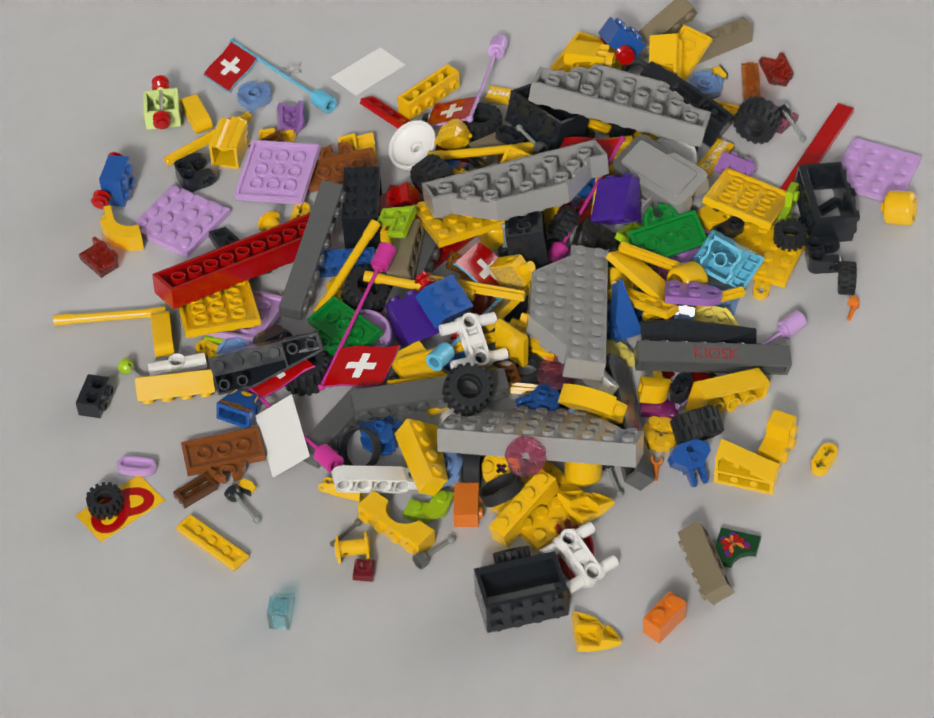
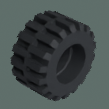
(485, 120)
(757, 120)
(429, 169)
(352, 295)
(308, 381)
(461, 403)
(697, 424)

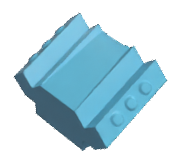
(728, 260)

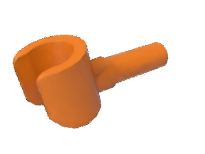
(854, 303)
(656, 466)

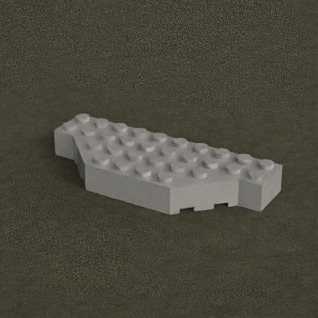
(621, 100)
(518, 185)
(571, 311)
(564, 434)

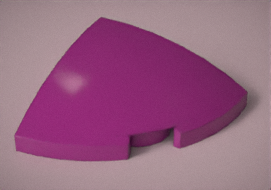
(664, 409)

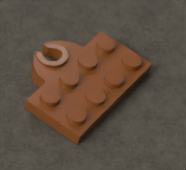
(331, 165)
(223, 454)

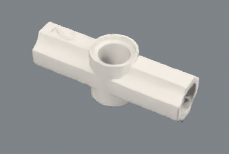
(178, 363)

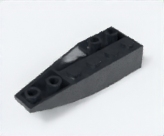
(719, 119)
(696, 331)
(259, 362)

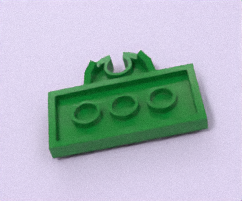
(668, 234)
(332, 322)

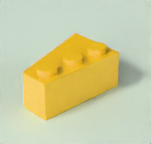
(744, 469)

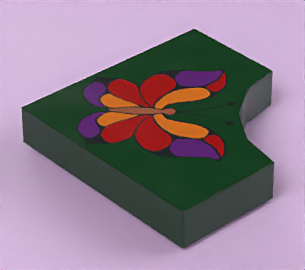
(735, 545)

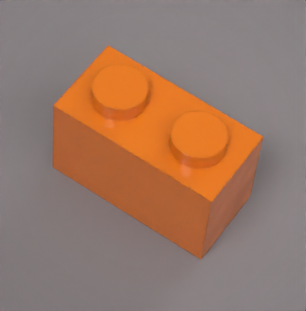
(466, 505)
(664, 617)

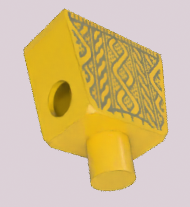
(512, 271)

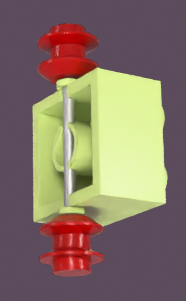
(161, 105)

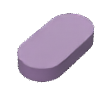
(136, 466)

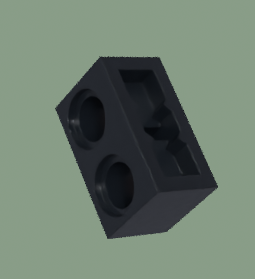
(94, 396)

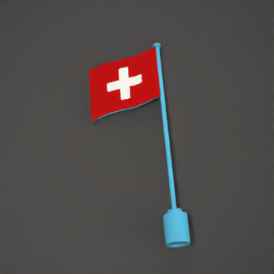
(238, 61)
(475, 265)

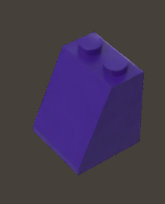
(617, 200)
(409, 319)

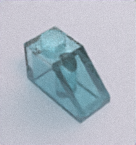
(280, 610)

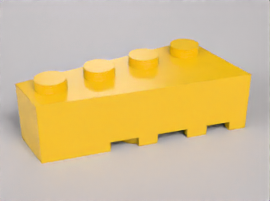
(729, 390)
(420, 452)

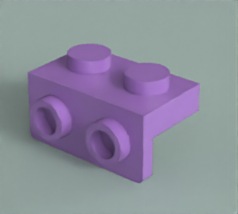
(290, 117)
(735, 163)

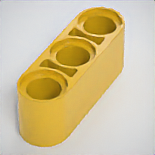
(196, 113)
(162, 334)

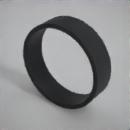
(342, 448)
(491, 498)

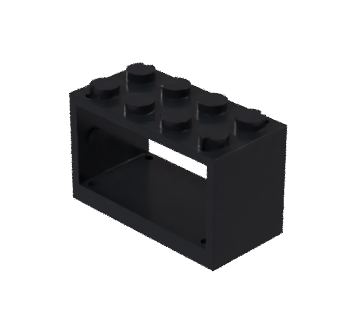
(542, 121)
(822, 177)
(361, 204)
(528, 237)
(518, 576)

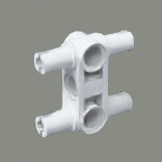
(473, 339)
(579, 557)

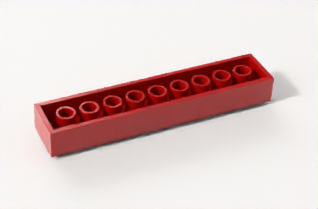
(230, 264)

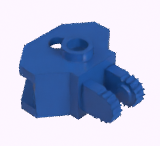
(540, 398)
(385, 431)
(690, 461)

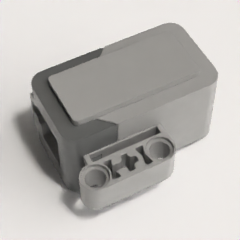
(663, 176)

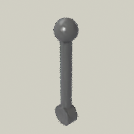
(357, 522)

